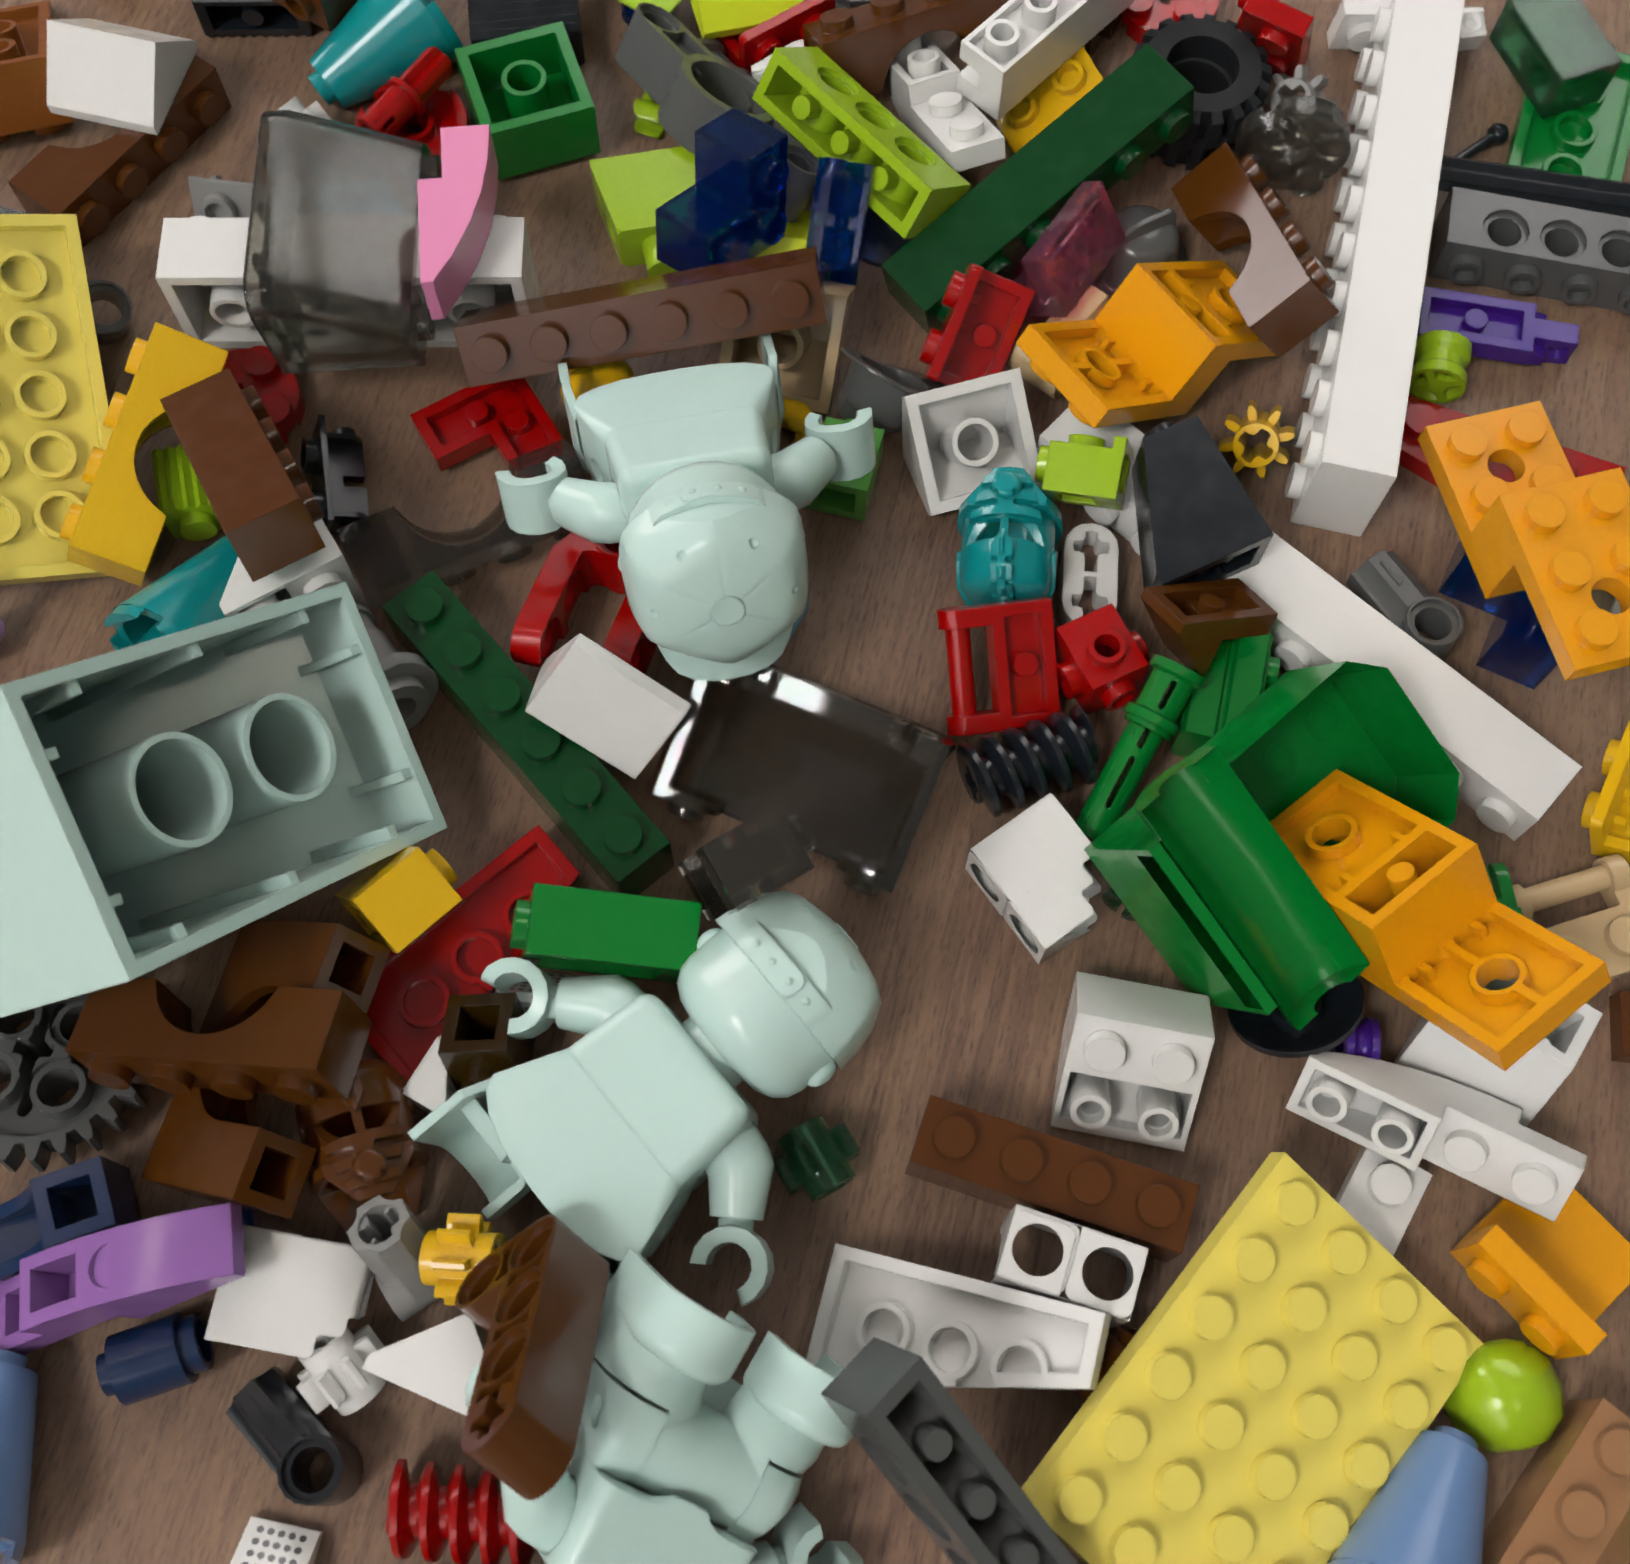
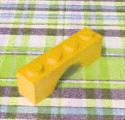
(118, 523)

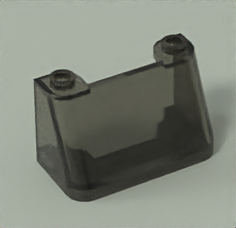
(336, 245)
(836, 761)

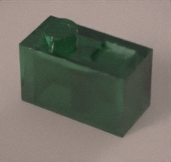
(1555, 53)

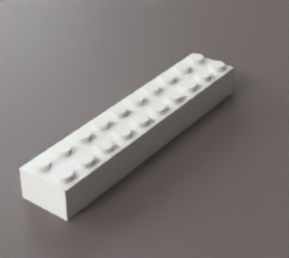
(1377, 268)

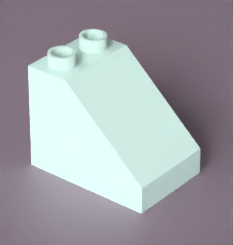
(194, 791)

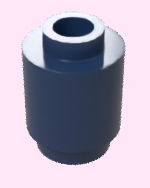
(154, 1358)

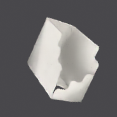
(1038, 877)
(1077, 1245)
(290, 1293)

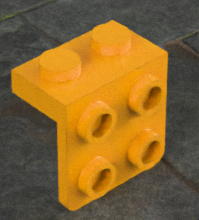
(1549, 1272)

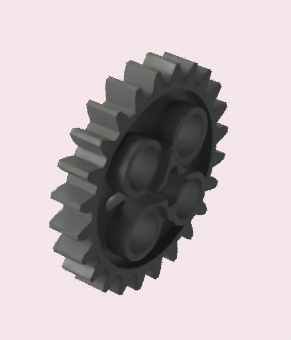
(39, 1077)

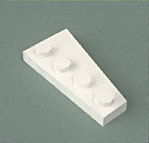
(959, 1325)

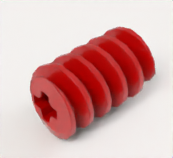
(451, 1516)

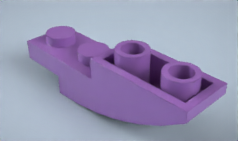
(120, 1273)

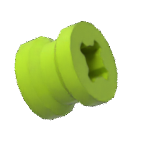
(1440, 366)

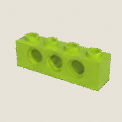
(845, 122)

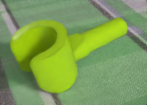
(647, 117)

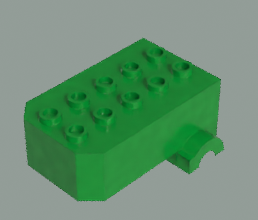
(1213, 872)

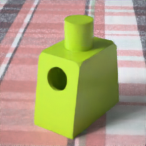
(630, 191)

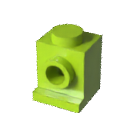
(1085, 471)

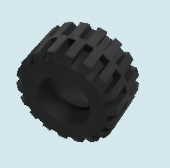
(1225, 73)

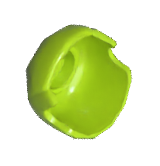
(1507, 1397)

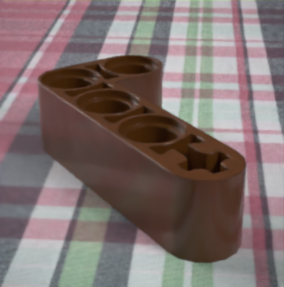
(542, 1319)

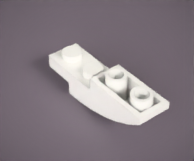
(926, 99)
(1429, 1117)

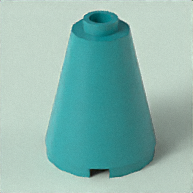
(377, 43)
(176, 600)

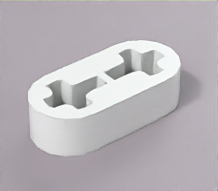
(1074, 578)

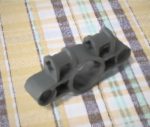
(699, 83)

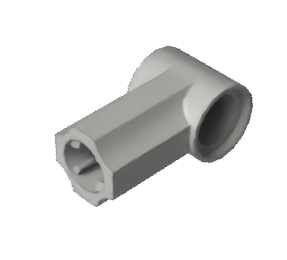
(390, 1243)

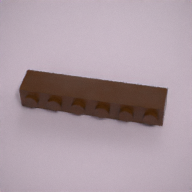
(642, 317)

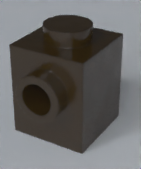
(476, 1037)

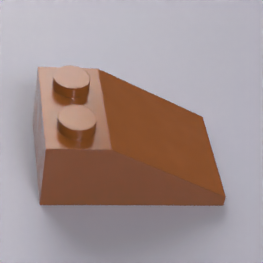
(25, 71)

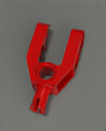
(569, 569)

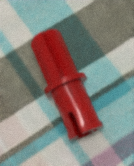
(408, 93)

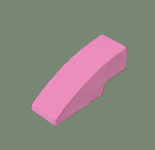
(456, 214)

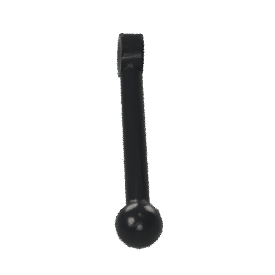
(1496, 135)

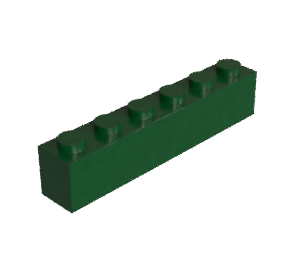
(1003, 216)
(553, 769)

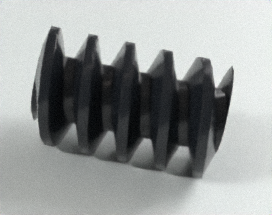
(1029, 759)

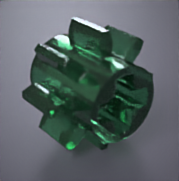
(817, 1158)

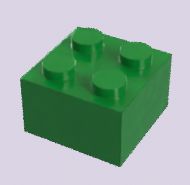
(531, 98)

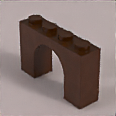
(213, 1141)

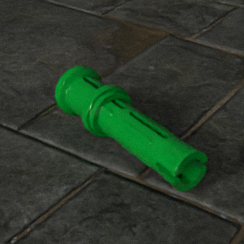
(1141, 717)

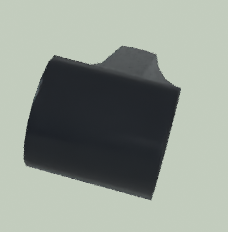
(289, 1438)

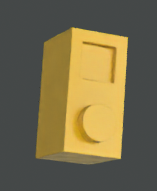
(401, 896)

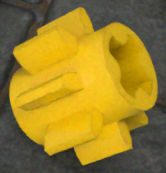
(1251, 424)
(453, 1252)

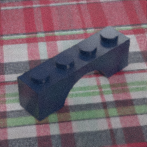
(63, 1208)

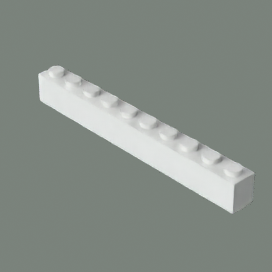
(1502, 763)

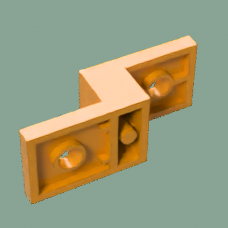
(1149, 345)
(1540, 532)
(1432, 921)

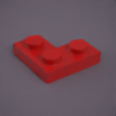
(484, 417)

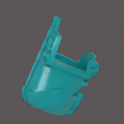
(1007, 540)

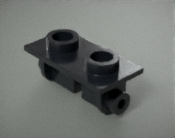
(331, 462)

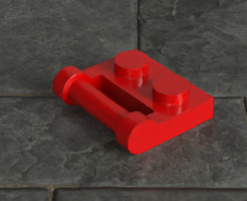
(1019, 664)

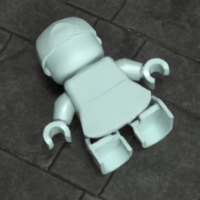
(698, 504)
(652, 1102)
(676, 1450)

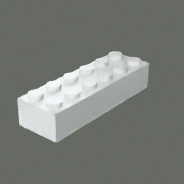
(204, 269)

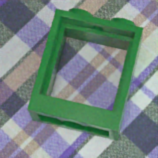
(605, 932)

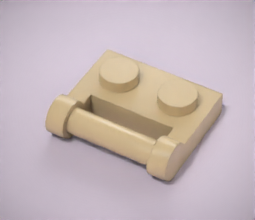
(1600, 933)

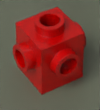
(1100, 660)

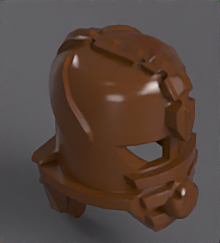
(364, 1144)

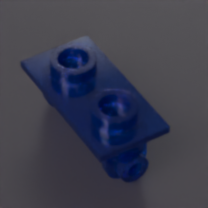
(839, 217)

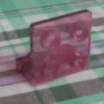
(1071, 252)

